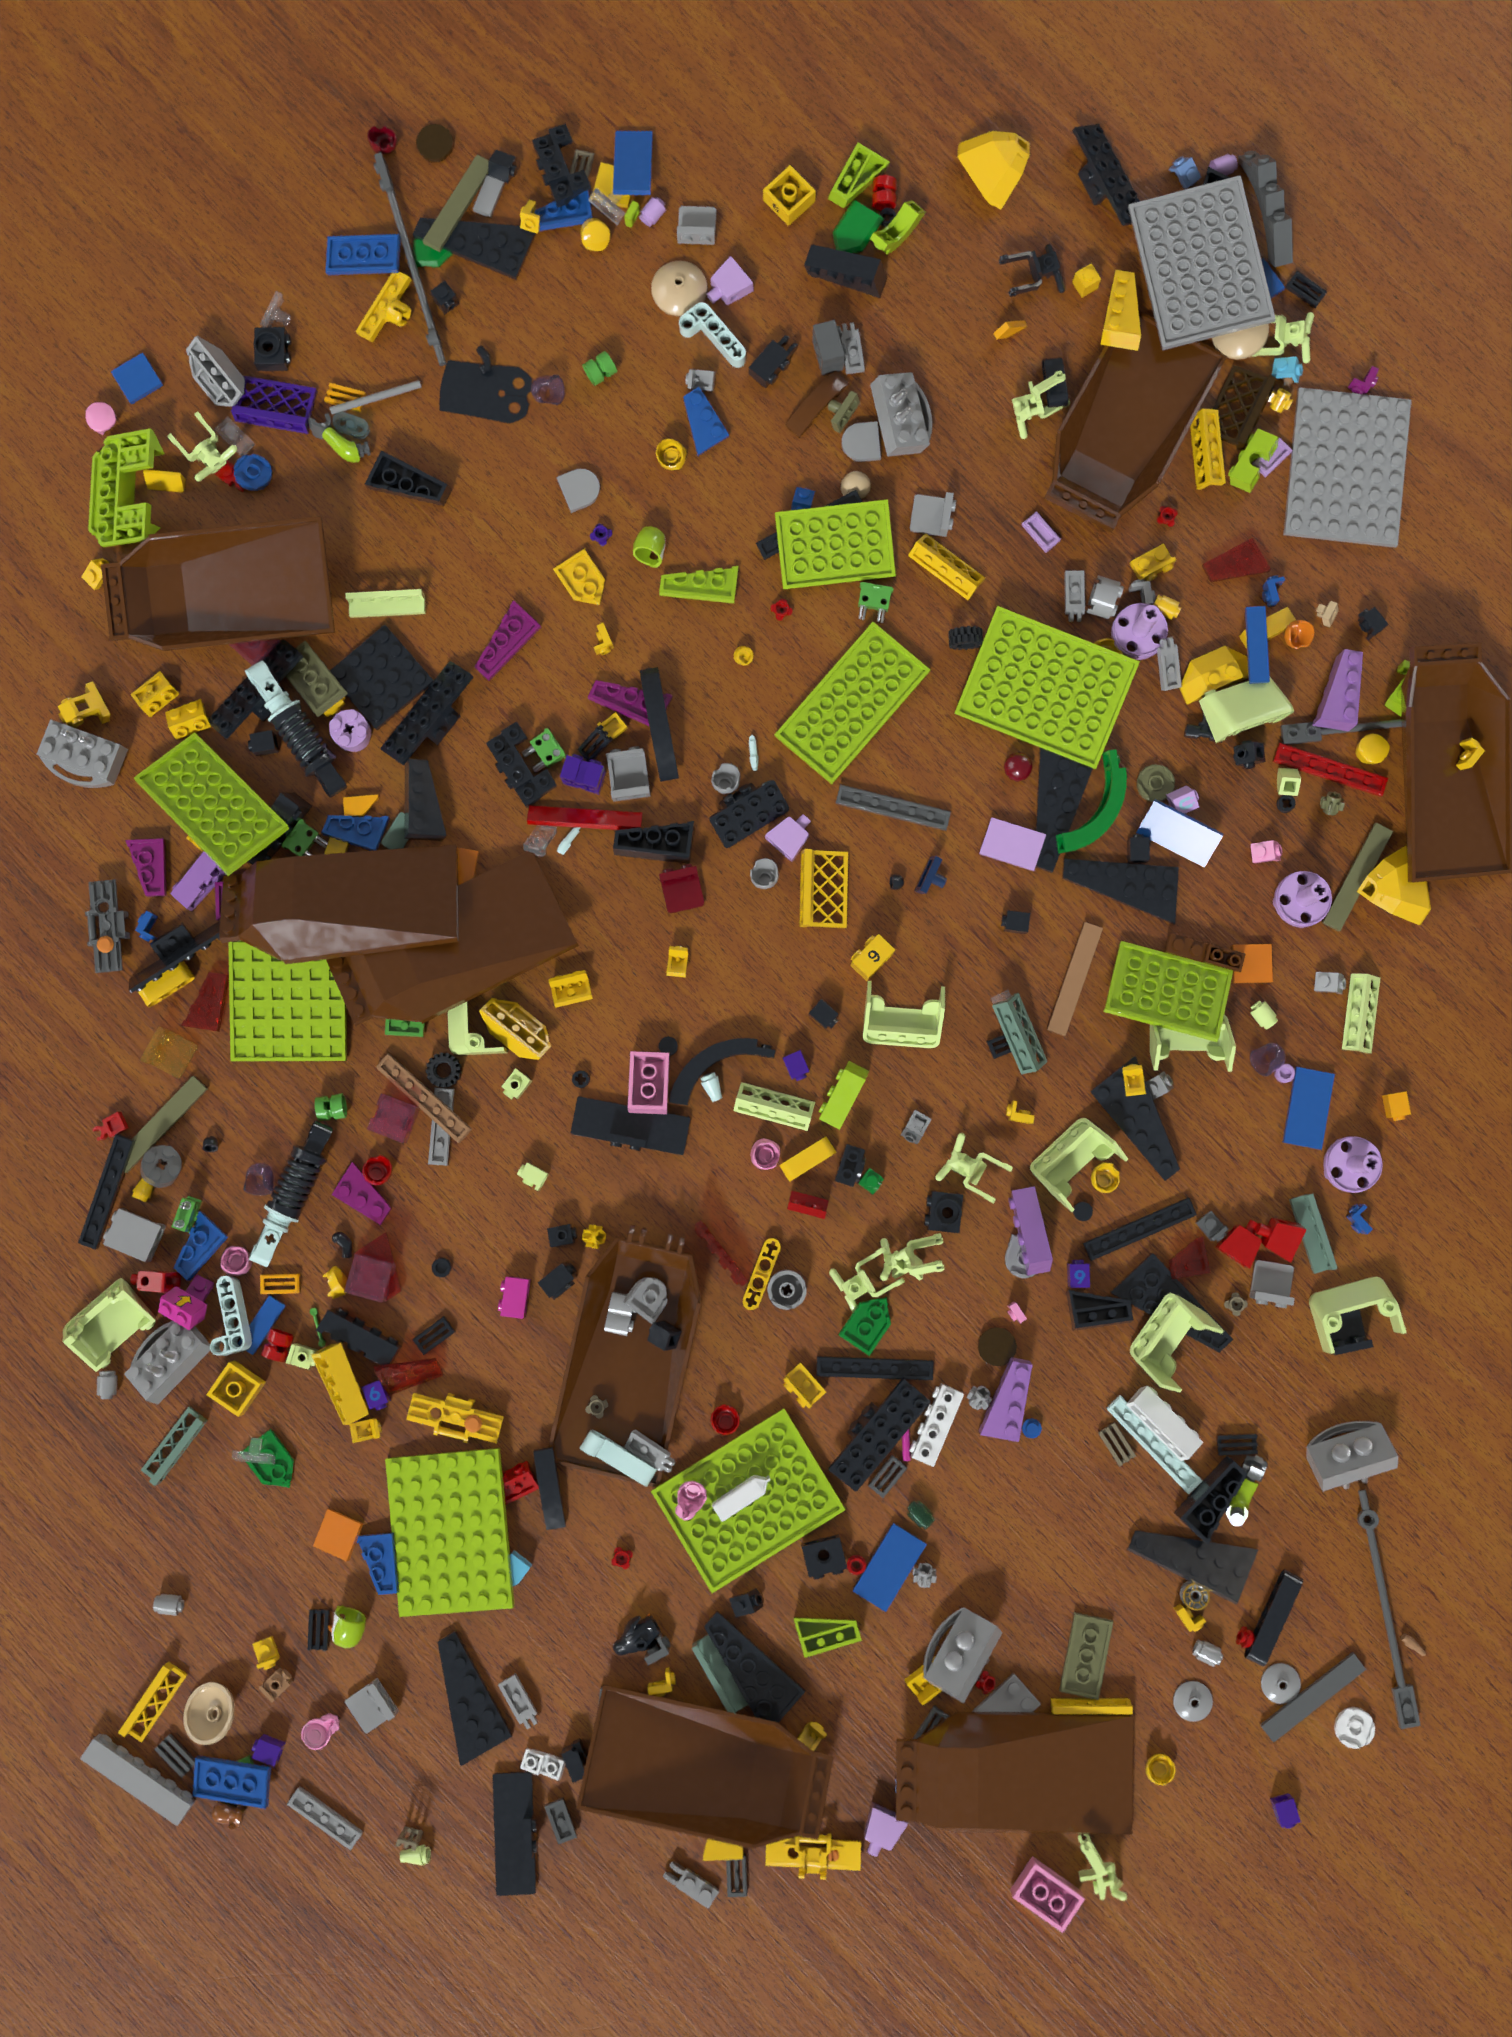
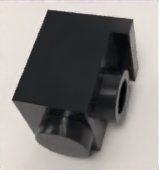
(1371, 622)

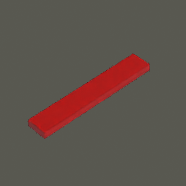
(1330, 769)
(583, 818)

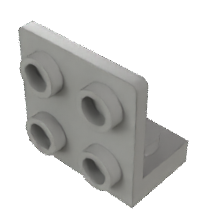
(371, 1706)

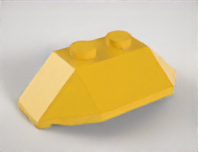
(1213, 671)
(516, 1028)

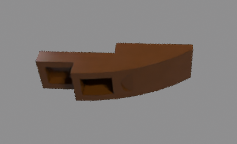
(1204, 952)

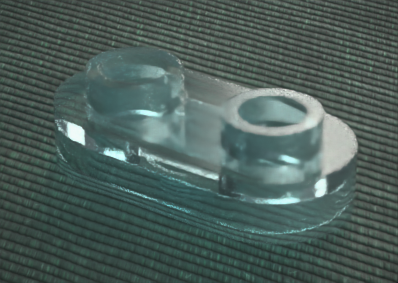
(352, 424)

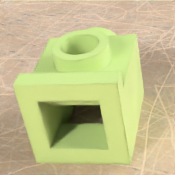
(523, 1083)
(532, 1176)
(295, 1352)

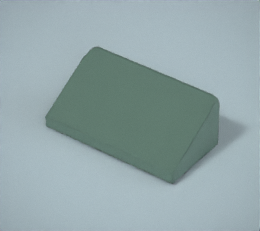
(395, 836)

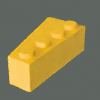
(1122, 315)
(340, 1383)

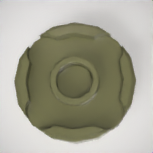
(1155, 782)

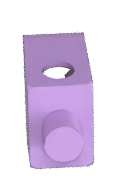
(729, 283)
(789, 836)
(882, 1829)

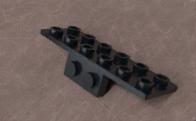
(1103, 172)
(246, 696)
(430, 716)
(173, 948)
(639, 1130)
(877, 1433)
(514, 1833)

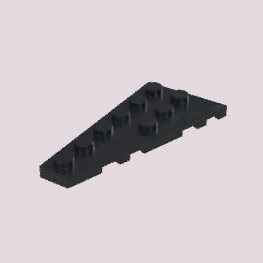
(1135, 885)
(1138, 1120)
(1150, 1284)
(473, 1711)

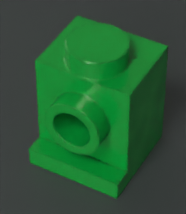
(871, 1181)

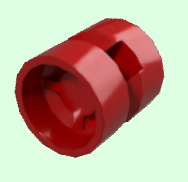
(884, 192)
(277, 1346)

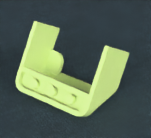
(903, 1025)
(1164, 1040)
(463, 1042)
(1070, 1154)
(1332, 1302)
(1163, 1334)

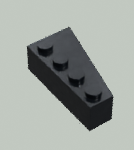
(847, 269)
(404, 480)
(290, 809)
(656, 842)
(1211, 1499)

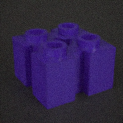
(583, 774)

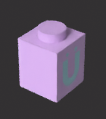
(1183, 799)

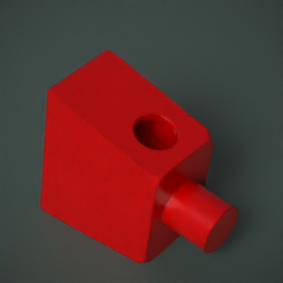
(1281, 1237)
(1241, 1244)
(156, 1280)

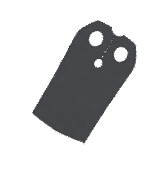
(476, 394)

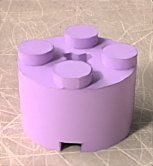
(360, 730)

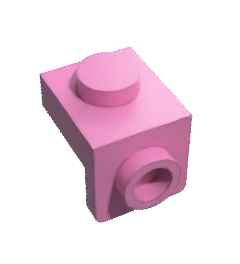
(1266, 851)

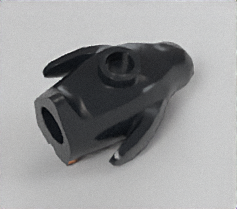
(637, 1636)

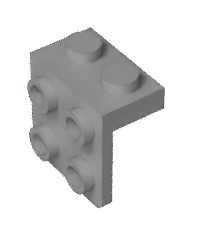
(696, 225)
(932, 514)
(1272, 1283)

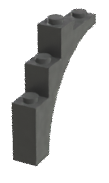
(1270, 196)

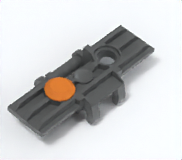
(112, 926)

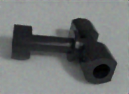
(1201, 730)

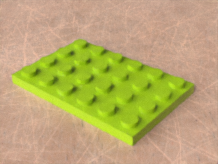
(835, 544)
(1168, 991)

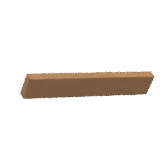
(1074, 979)
(424, 1098)

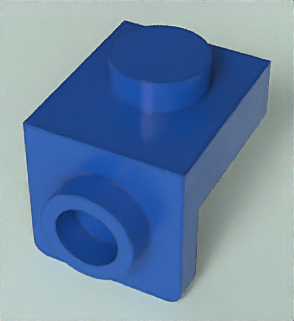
(802, 499)
(1270, 592)
(145, 924)
(1357, 1221)

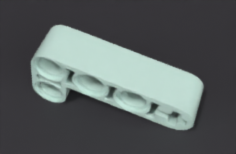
(716, 336)
(229, 1315)
(618, 1457)

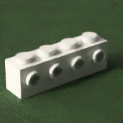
(1164, 1423)
(937, 1424)

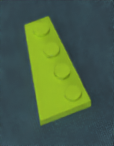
(708, 585)

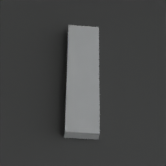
(439, 1139)
(325, 1818)

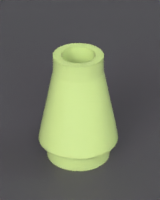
(420, 1856)

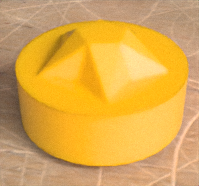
(743, 655)

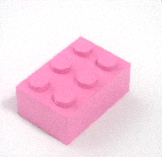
(648, 1082)
(1047, 1894)

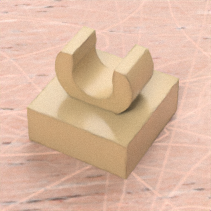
(1327, 613)

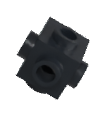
(1249, 754)

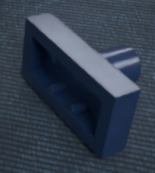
(930, 876)

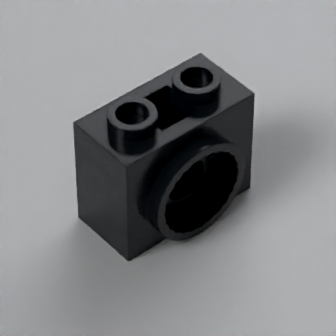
(278, 357)
(850, 1165)
(937, 1202)
(558, 1280)
(833, 1563)

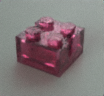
(394, 1118)
(370, 1277)

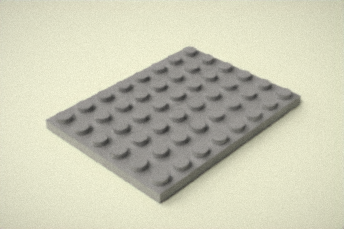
(1201, 263)
(1347, 467)

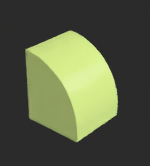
(1288, 781)

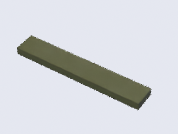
(457, 204)
(1358, 872)
(165, 1119)

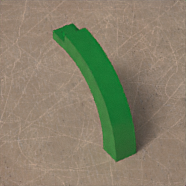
(1107, 811)

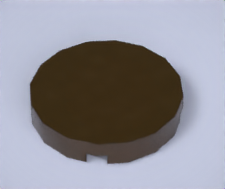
(434, 142)
(997, 1346)

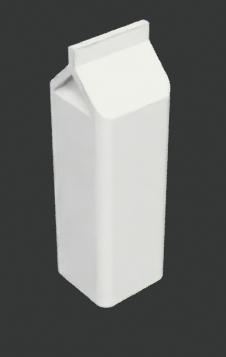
(740, 1496)

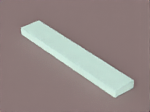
(1154, 1446)

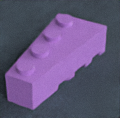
(1342, 694)
(197, 882)
(1031, 1231)
(1007, 1408)

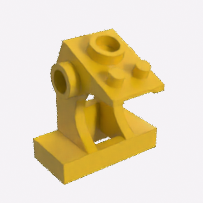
(72, 717)

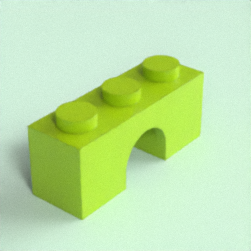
(1259, 446)

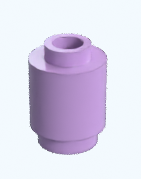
(1224, 164)
(652, 211)

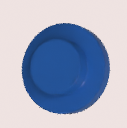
(1031, 1428)

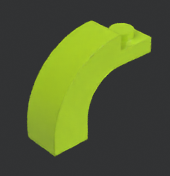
(899, 228)

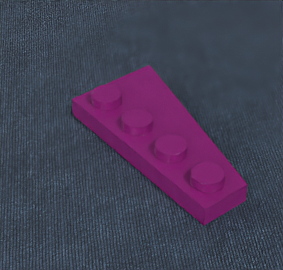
(512, 634)
(623, 700)

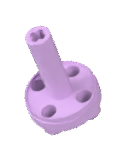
(1142, 624)
(1303, 899)
(1353, 1164)

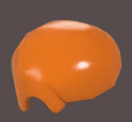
(1299, 634)

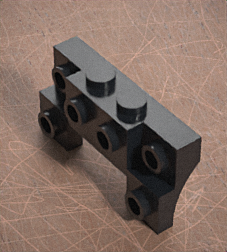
(556, 174)
(518, 775)

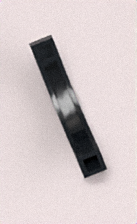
(659, 724)
(705, 1059)

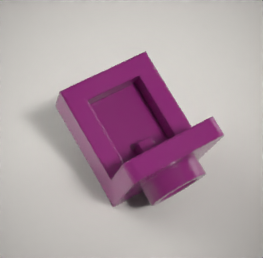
(1370, 380)
(200, 1288)

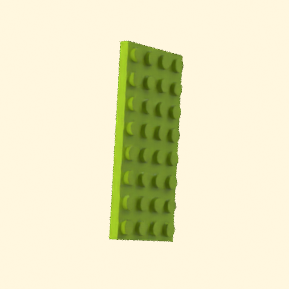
(852, 703)
(211, 803)

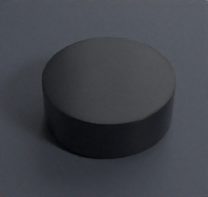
(668, 1045)
(1083, 1211)
(441, 1267)

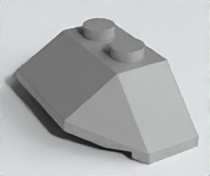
(215, 373)

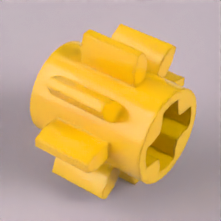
(1280, 400)
(594, 1236)

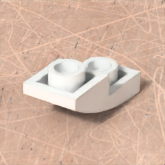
(543, 1763)

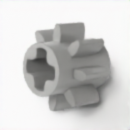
(979, 1397)
(924, 1575)

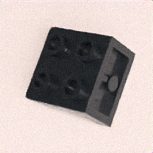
(1351, 1335)

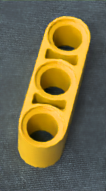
(166, 985)
(807, 1158)

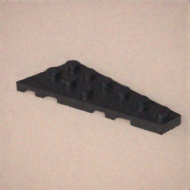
(487, 244)
(1058, 797)
(1213, 1566)
(760, 1680)

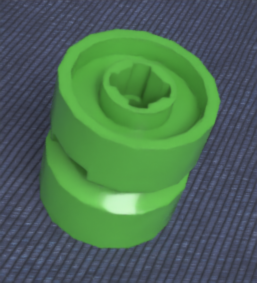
(599, 368)
(337, 1106)

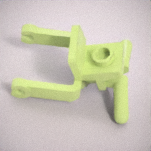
(1293, 333)
(1031, 404)
(206, 452)
(969, 1167)
(907, 1261)
(860, 1283)
(1099, 1870)

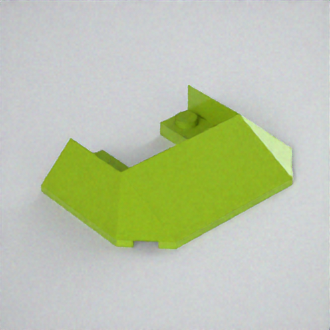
(112, 509)

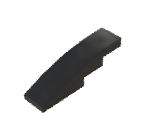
(549, 1488)

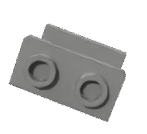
(628, 774)
(133, 1235)

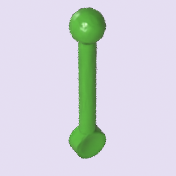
(313, 1311)

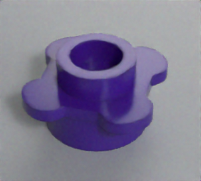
(599, 528)

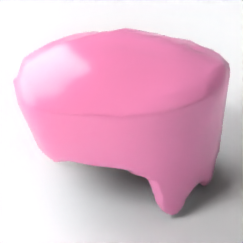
(100, 417)
(765, 1154)
(235, 1261)

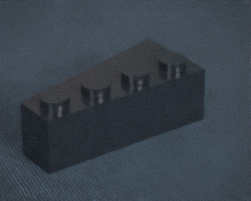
(422, 809)
(359, 1336)

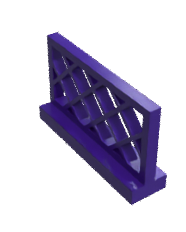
(275, 419)

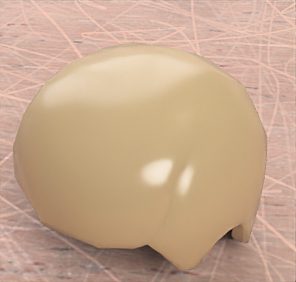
(856, 481)

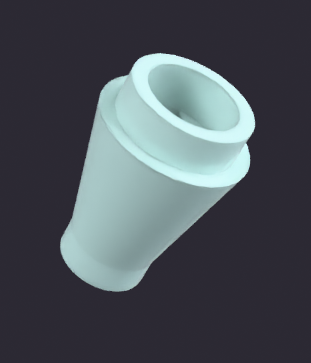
(711, 1085)

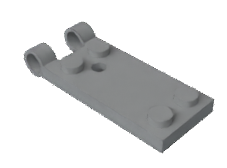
(1009, 1697)

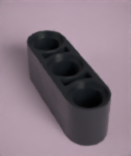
(1057, 395)

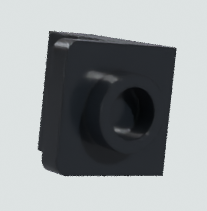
(746, 1603)

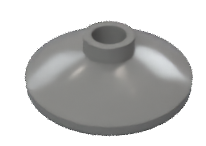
(1274, 1676)
(1186, 1694)

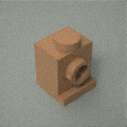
(270, 1690)

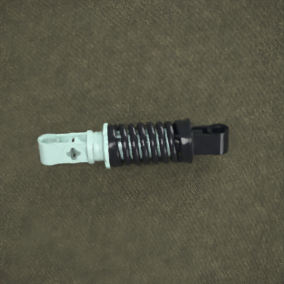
(299, 737)
(294, 1191)

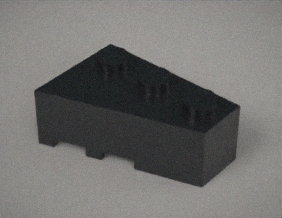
(1097, 1311)

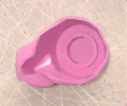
(690, 1499)
(318, 1731)

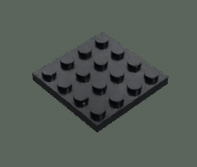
(381, 677)

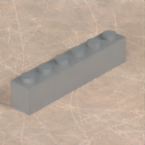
(138, 1779)

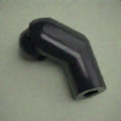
(486, 358)
(345, 1242)

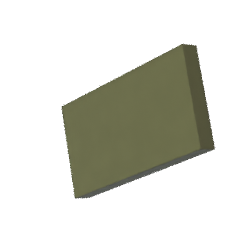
(315, 681)
(1086, 1655)

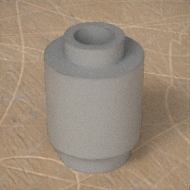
(106, 1384)
(168, 1604)
(1207, 1653)

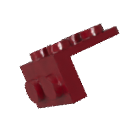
(681, 888)

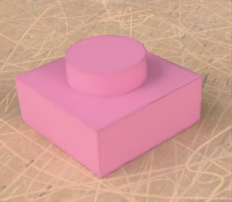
(1016, 1313)

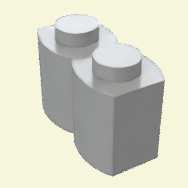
(619, 1315)

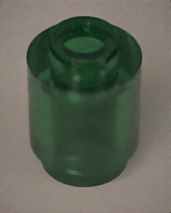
(920, 1514)

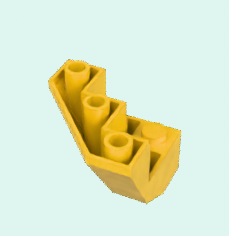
(995, 163)
(1390, 890)

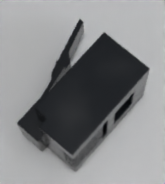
(575, 1759)

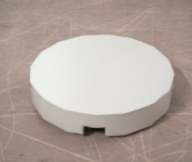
(1354, 1727)

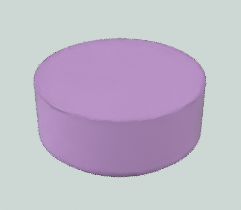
(1285, 1073)

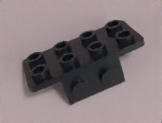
(748, 811)

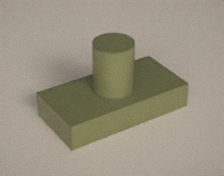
(843, 411)

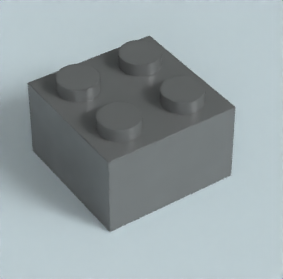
(828, 347)

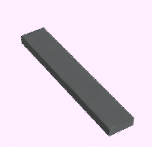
(893, 807)
(1312, 1697)

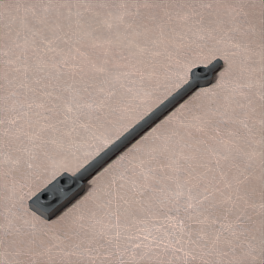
(387, 185)
(1307, 733)
(1403, 1694)

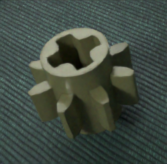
(1332, 803)

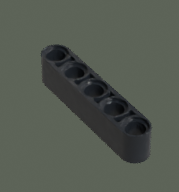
(1274, 1617)

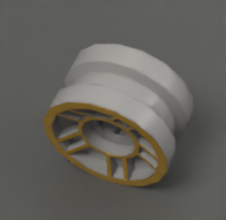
(1203, 1596)

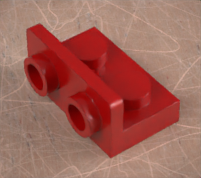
(808, 1204)
(518, 1482)

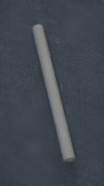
(375, 397)

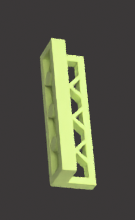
(386, 603)
(1359, 1012)
(773, 1109)

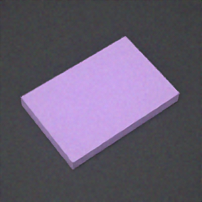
(1012, 844)

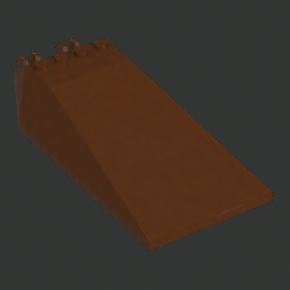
(626, 1370)

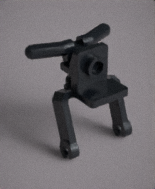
(1039, 266)

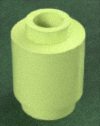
(1263, 1014)

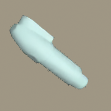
(753, 753)
(566, 843)

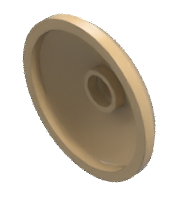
(680, 298)
(1242, 343)
(201, 1715)

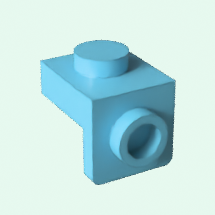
(1287, 367)

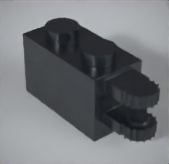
(772, 362)

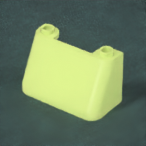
(1244, 708)
(107, 1324)

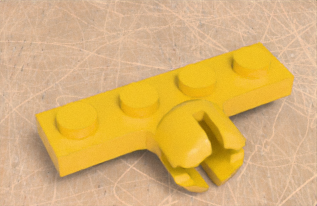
(386, 307)

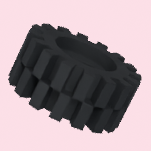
(965, 638)
(432, 1066)

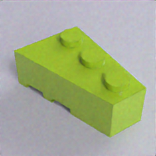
(857, 175)
(843, 1095)
(822, 1635)

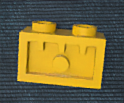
(1152, 563)
(154, 694)

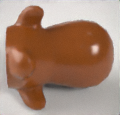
(228, 1814)

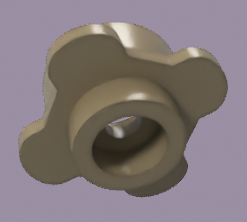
(1236, 1310)
(597, 1412)

